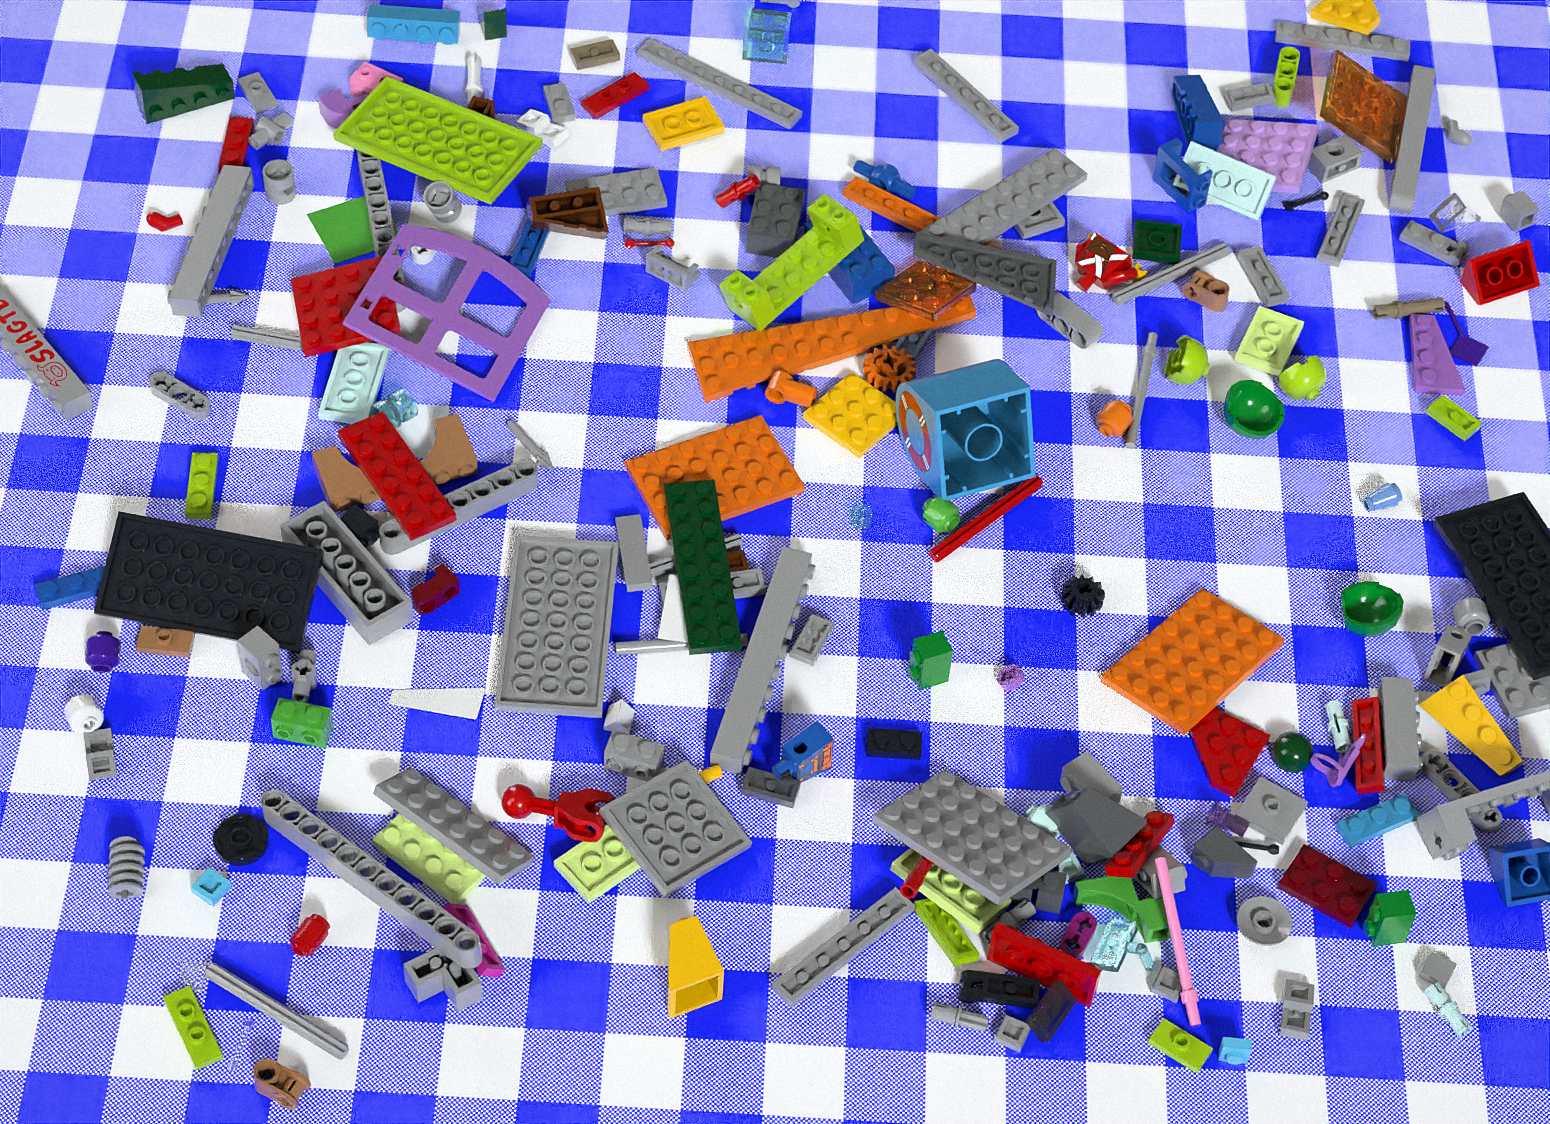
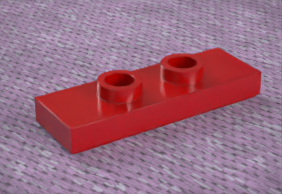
(615, 95)

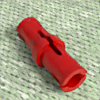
(738, 190)

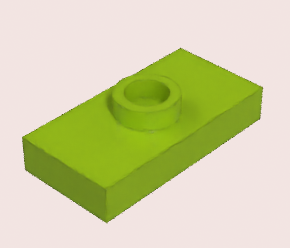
(1180, 1045)

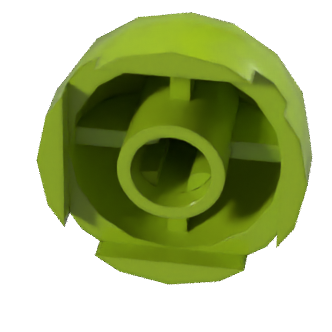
(1187, 362)
(1304, 379)

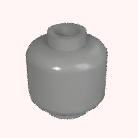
(1471, 615)

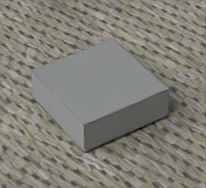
(1437, 970)
(1167, 984)
(1012, 1033)

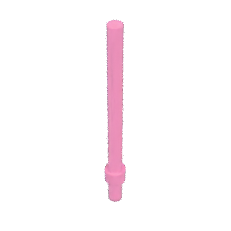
(1189, 995)

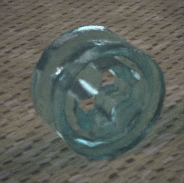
(861, 522)

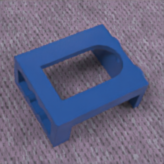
(1168, 165)

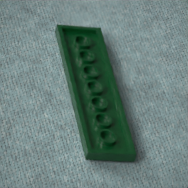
(702, 567)

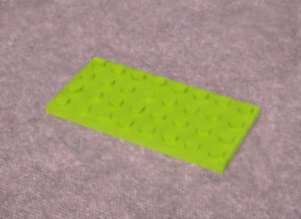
(438, 139)

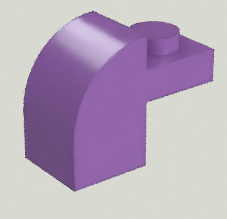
(336, 108)

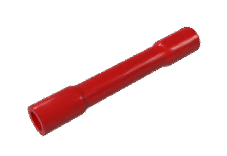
(916, 878)

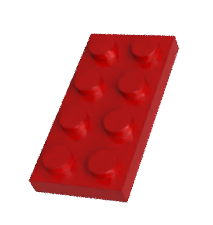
(1037, 960)

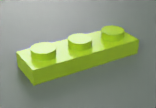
(201, 486)

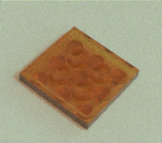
(925, 290)

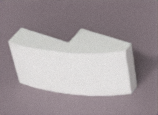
(540, 125)

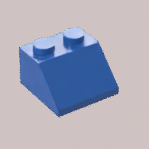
(1521, 871)

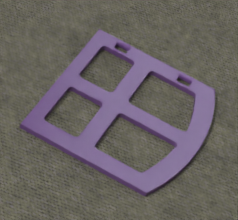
(446, 315)

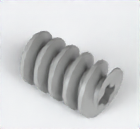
(125, 868)

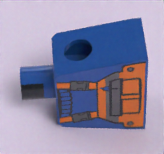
(806, 754)

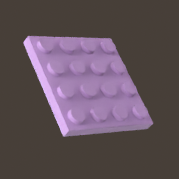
(1272, 147)

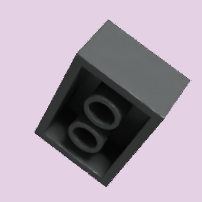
(774, 220)

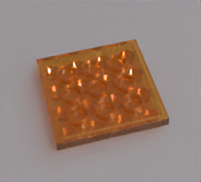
(1363, 106)

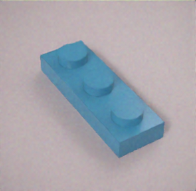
(1377, 820)

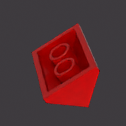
(1500, 273)

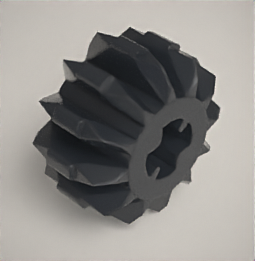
(1082, 595)

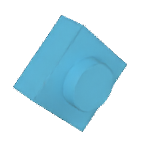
(211, 887)
(1235, 1050)

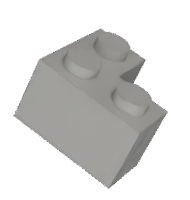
(438, 973)

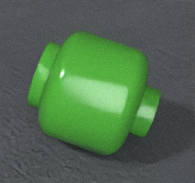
(941, 515)

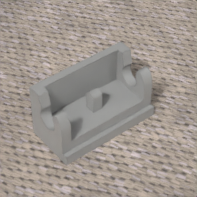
(670, 270)

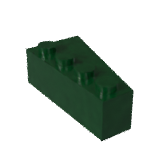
(181, 91)

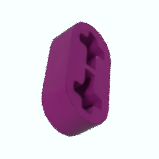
(1083, 939)

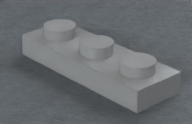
(1263, 276)

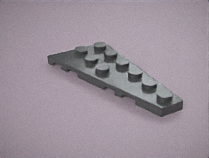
(1011, 273)

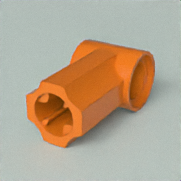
(784, 388)

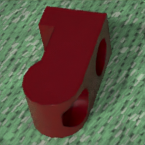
(436, 591)

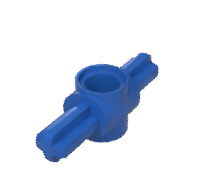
(885, 177)

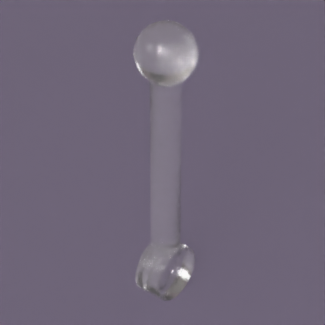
(248, 1023)

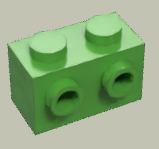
(302, 723)

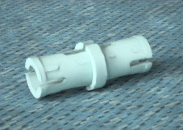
(1341, 737)
(1448, 1010)

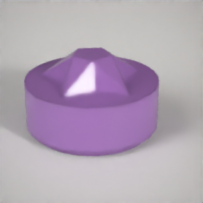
(1010, 677)

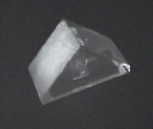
(1454, 213)

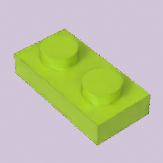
(1453, 417)

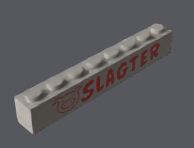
(41, 362)

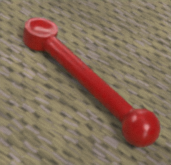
(630, 243)

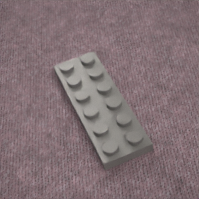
(454, 825)

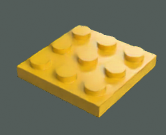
(853, 414)

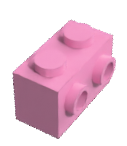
(367, 78)

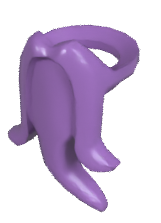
(1336, 776)

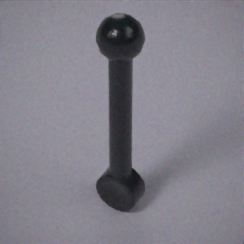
(1289, 206)
(1272, 849)

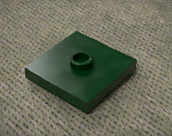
(1157, 241)

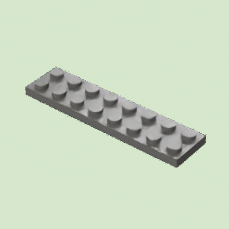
(1010, 200)

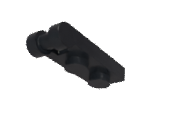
(999, 989)

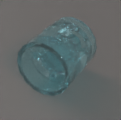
(397, 407)

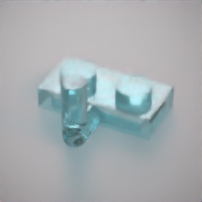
(1115, 945)

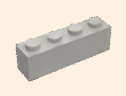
(1399, 728)

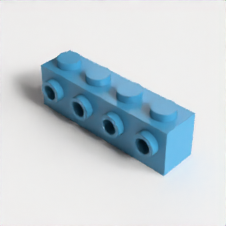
(413, 24)

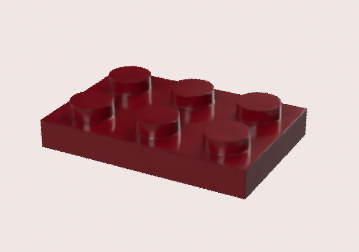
(1327, 886)

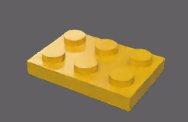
(683, 123)

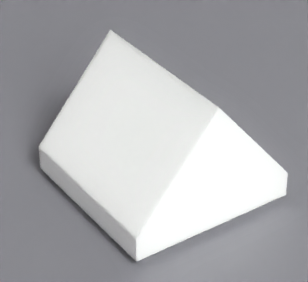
(619, 717)

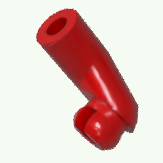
(162, 222)

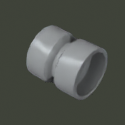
(770, 175)
(279, 182)
(442, 201)

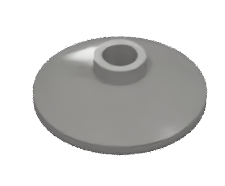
(1267, 912)

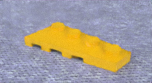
(1468, 719)

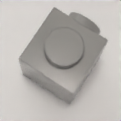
(1519, 211)

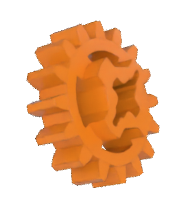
(888, 368)

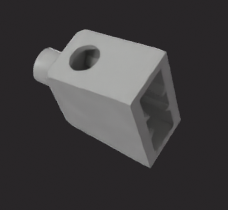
(1452, 646)

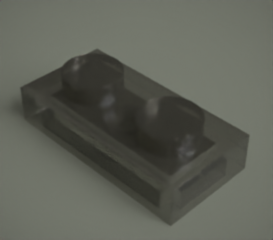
(1051, 1011)

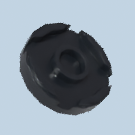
(241, 840)

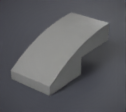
(100, 754)
(1296, 1010)

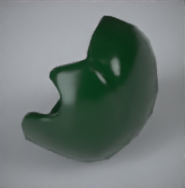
(1292, 752)

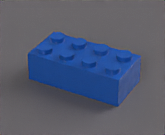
(861, 270)

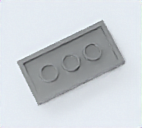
(626, 190)

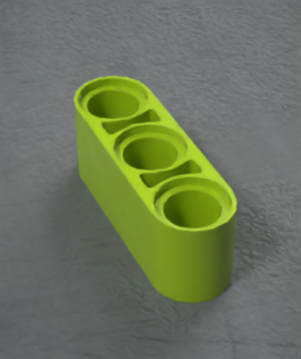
(1285, 76)

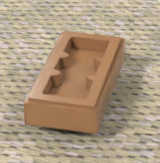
(165, 641)

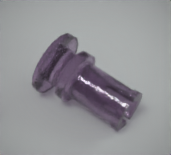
(1223, 818)

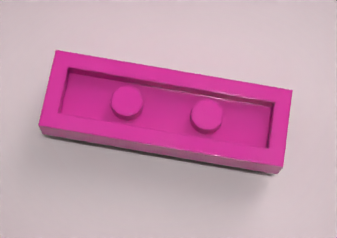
(490, 963)

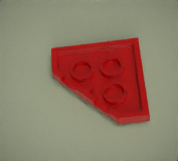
(1227, 749)

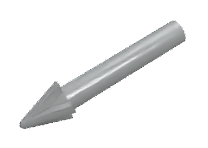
(233, 297)
(542, 458)

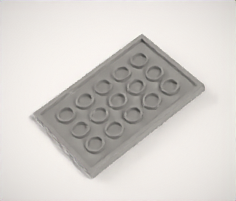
(971, 836)

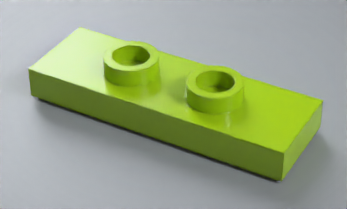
(946, 932)
(193, 1028)

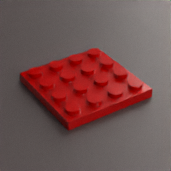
(325, 301)

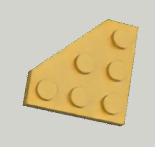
(1349, 14)

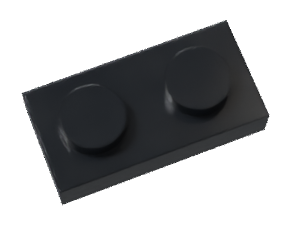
(894, 744)

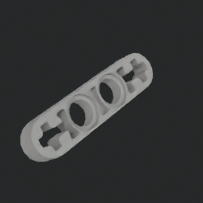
(1463, 788)

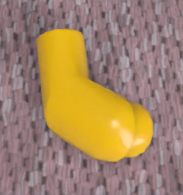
(711, 773)

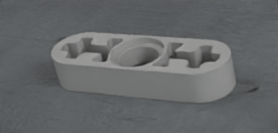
(184, 405)

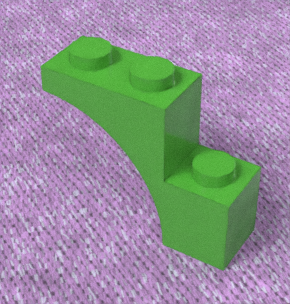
(1120, 896)

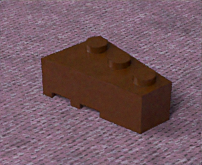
(569, 213)

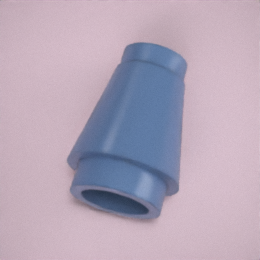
(1383, 497)

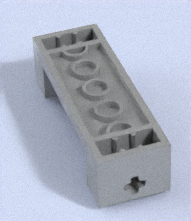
(1448, 825)

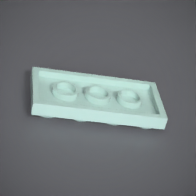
(1232, 181)
(354, 383)

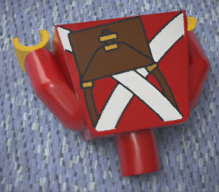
(1103, 264)

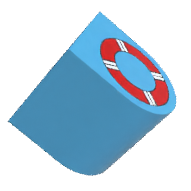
(967, 428)

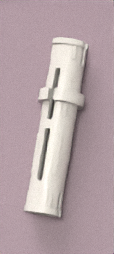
(474, 78)

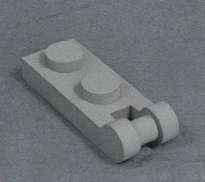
(1434, 243)

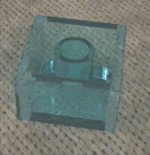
(766, 36)

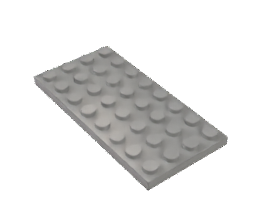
(557, 627)

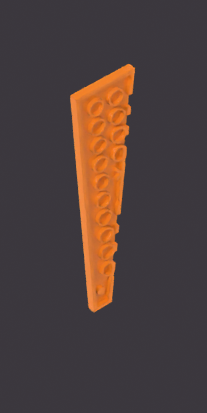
(754, 356)

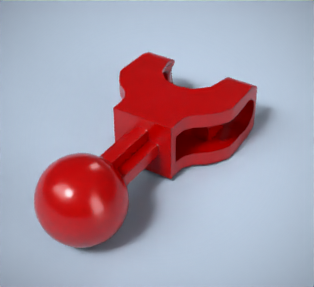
(570, 811)

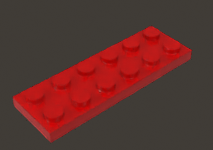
(397, 476)

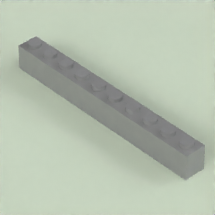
(762, 660)

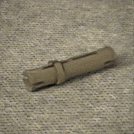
(1400, 309)

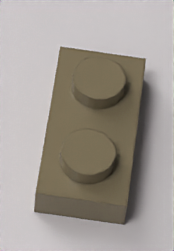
(595, 54)

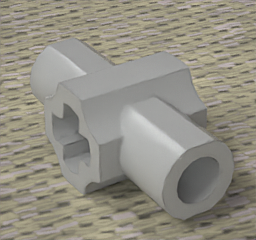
(270, 130)
(304, 676)

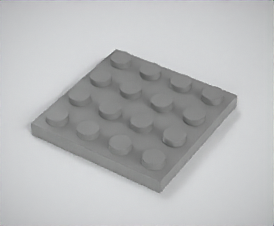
(675, 828)

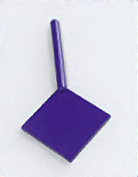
(1466, 348)

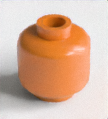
(1114, 418)

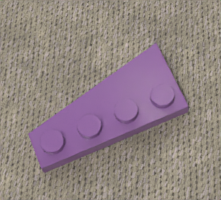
(1431, 359)

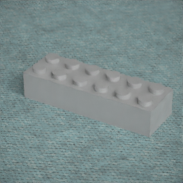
(350, 574)

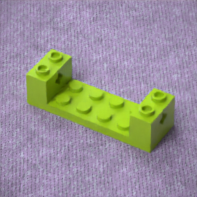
(798, 268)

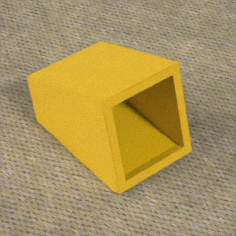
(693, 969)

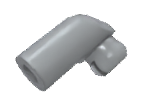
(1457, 135)

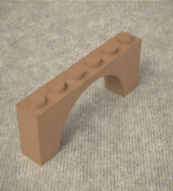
(348, 486)

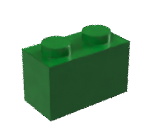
(930, 660)
(1390, 918)

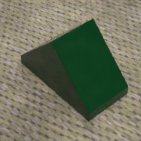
(493, 24)

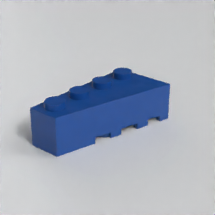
(1196, 111)

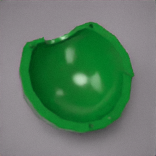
(1253, 410)
(1370, 608)

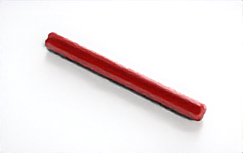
(985, 518)

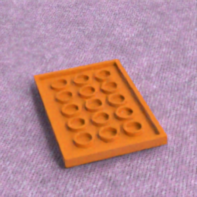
(741, 459)
(1192, 661)

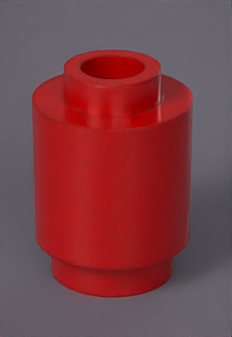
(309, 935)

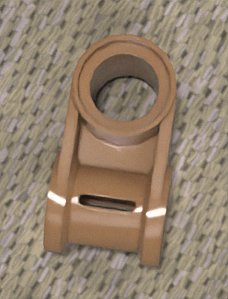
(1208, 291)
(284, 1086)

